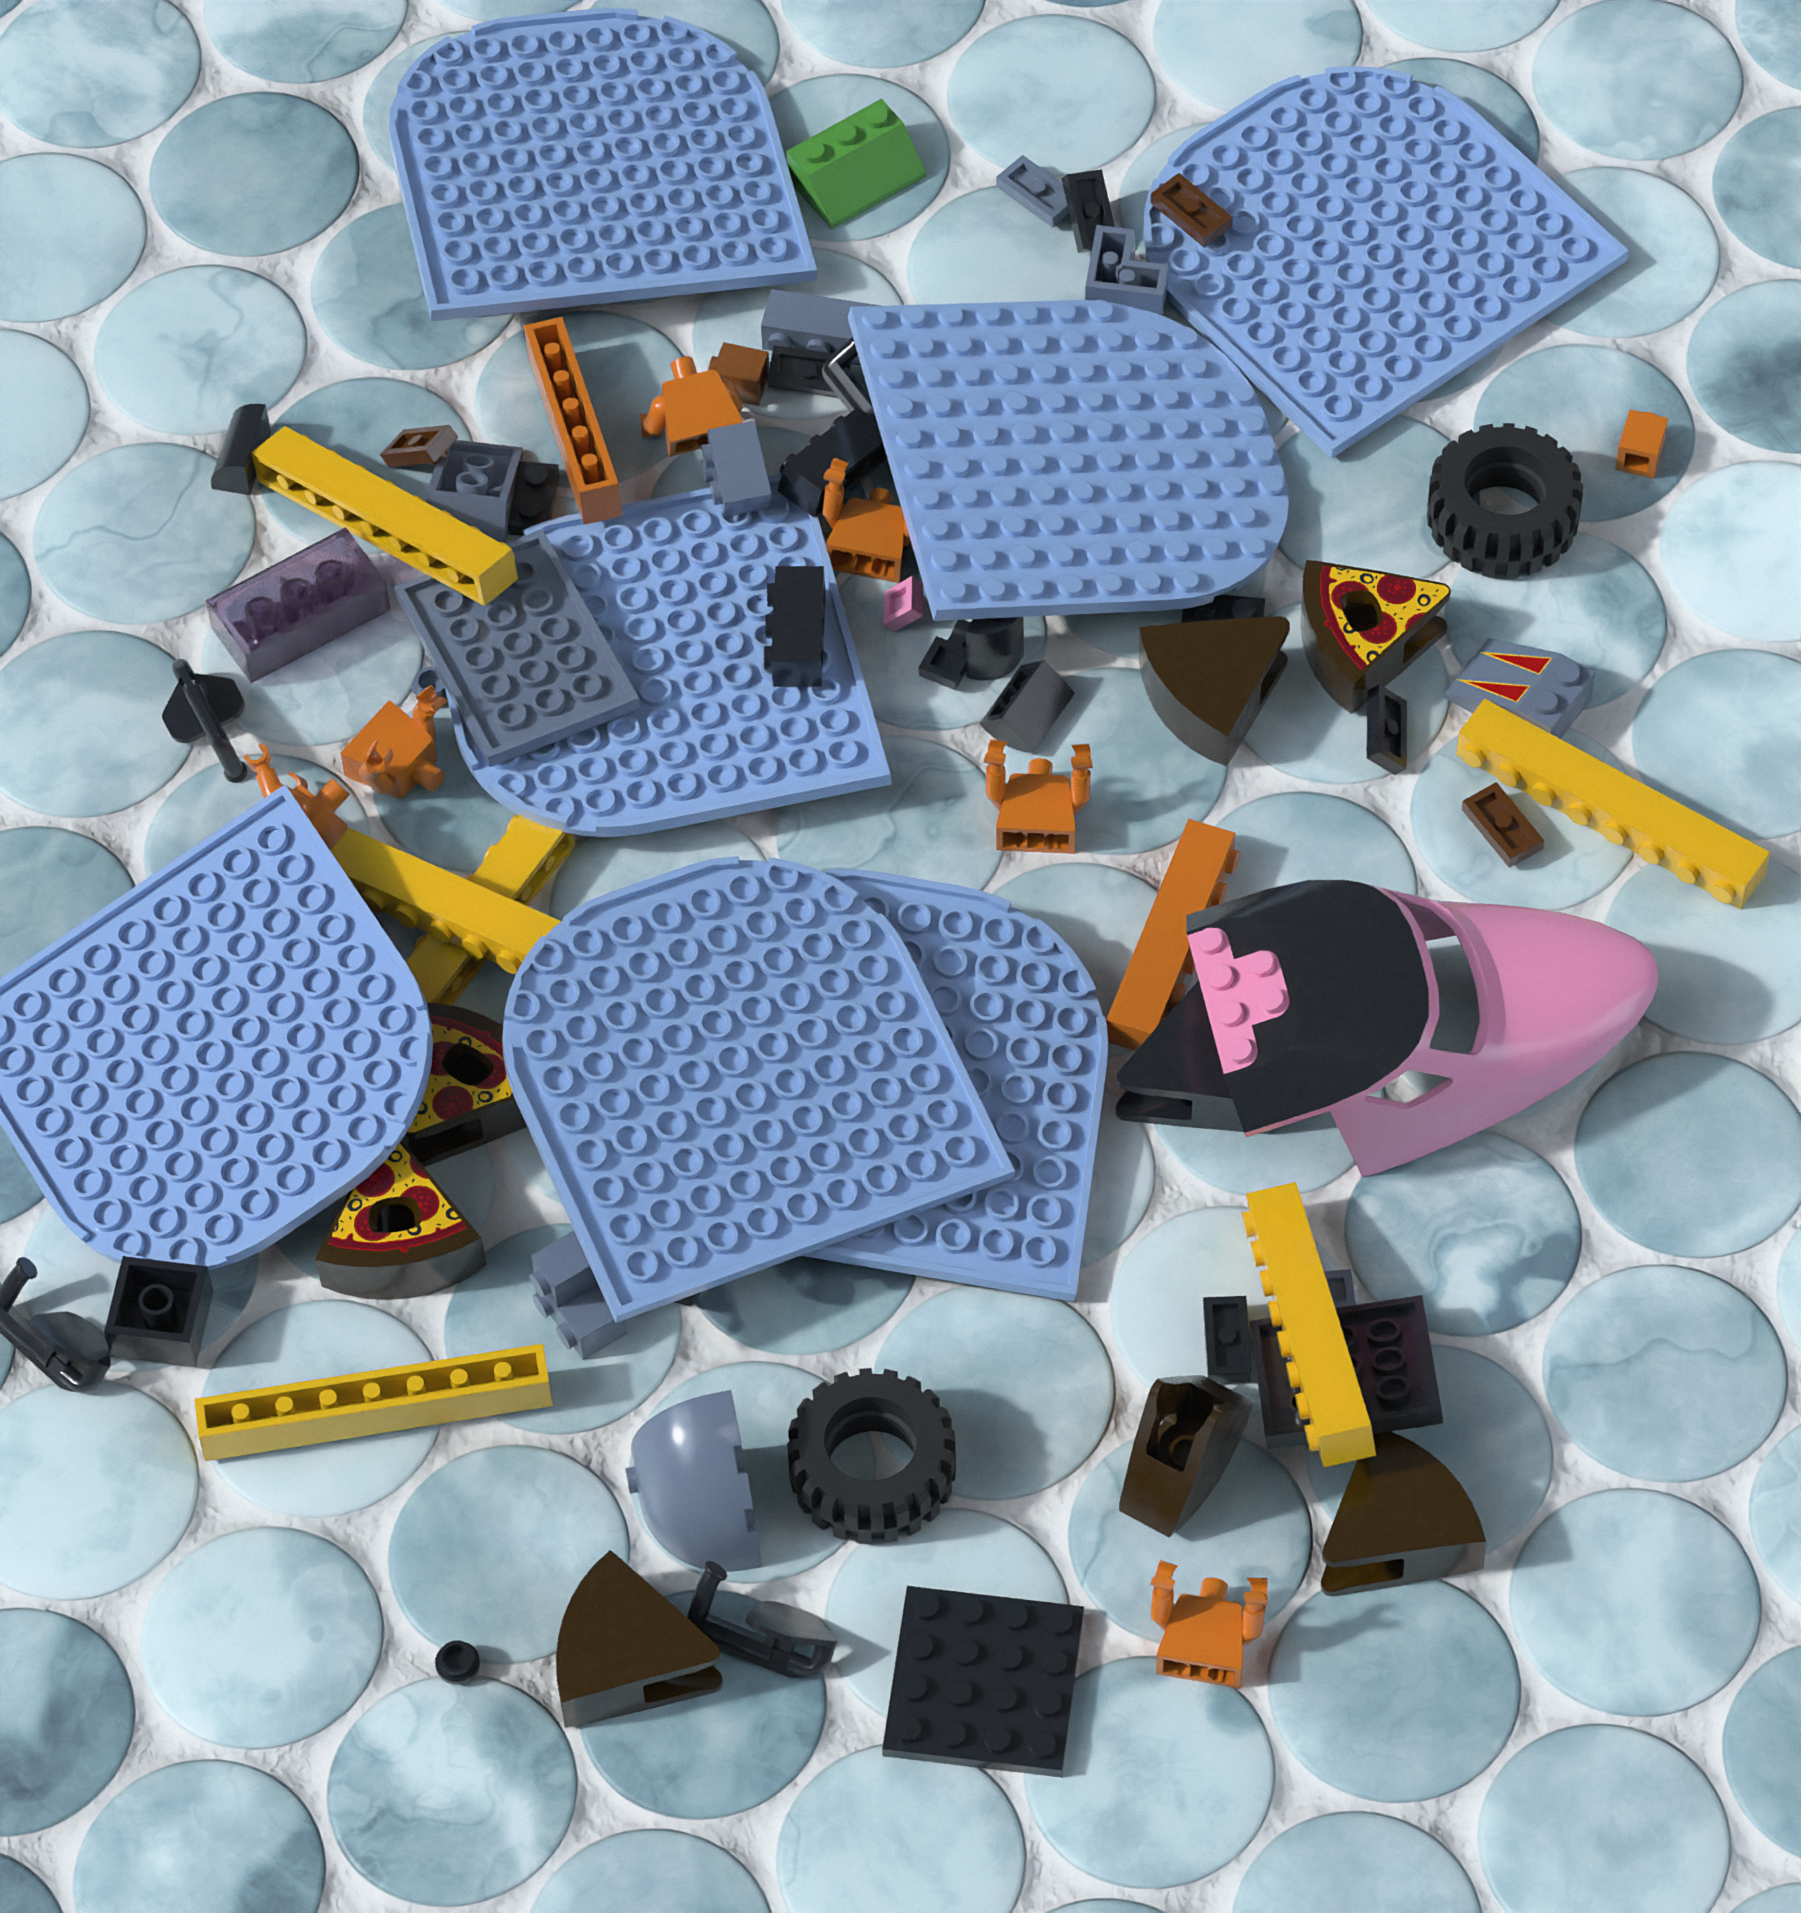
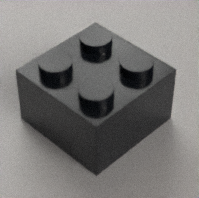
(159, 1311)

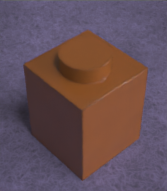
(744, 368)

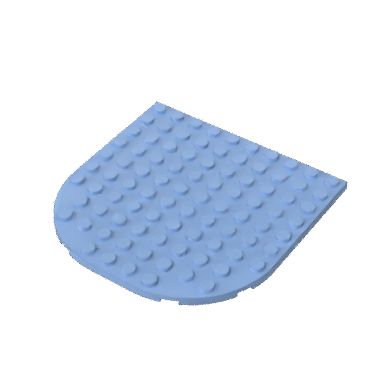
(590, 166)
(1368, 245)
(1069, 457)
(686, 620)
(214, 1049)
(1039, 1063)
(736, 1077)

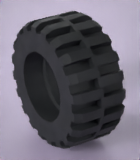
(1513, 460)
(866, 1405)

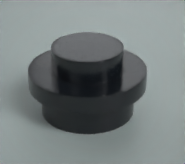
(457, 1662)

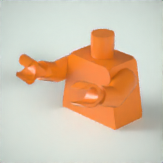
(691, 407)
(865, 533)
(396, 750)
(1037, 806)
(318, 808)
(1205, 1631)

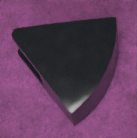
(1178, 1074)

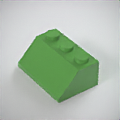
(855, 164)

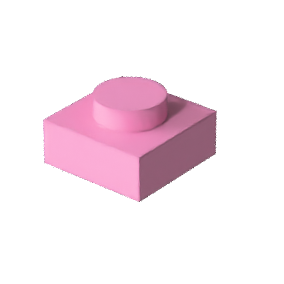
(903, 603)

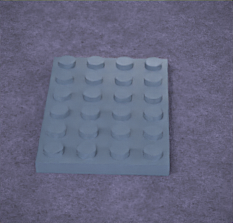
(525, 662)

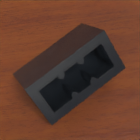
(235, 465)
(993, 647)
(1028, 706)

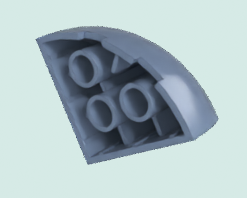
(696, 1483)

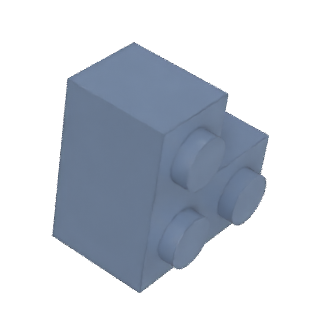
(1119, 278)
(736, 469)
(573, 1297)

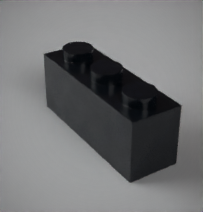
(850, 439)
(796, 626)

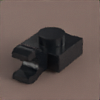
(946, 658)

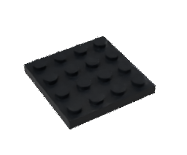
(1391, 1364)
(983, 1681)

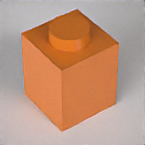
(1641, 443)

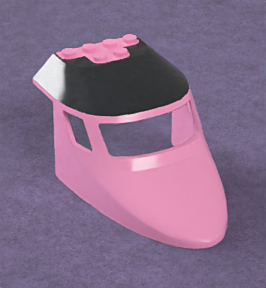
(1335, 995)

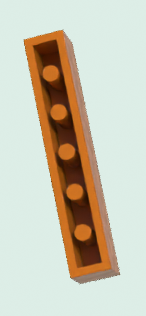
(573, 421)
(1163, 951)

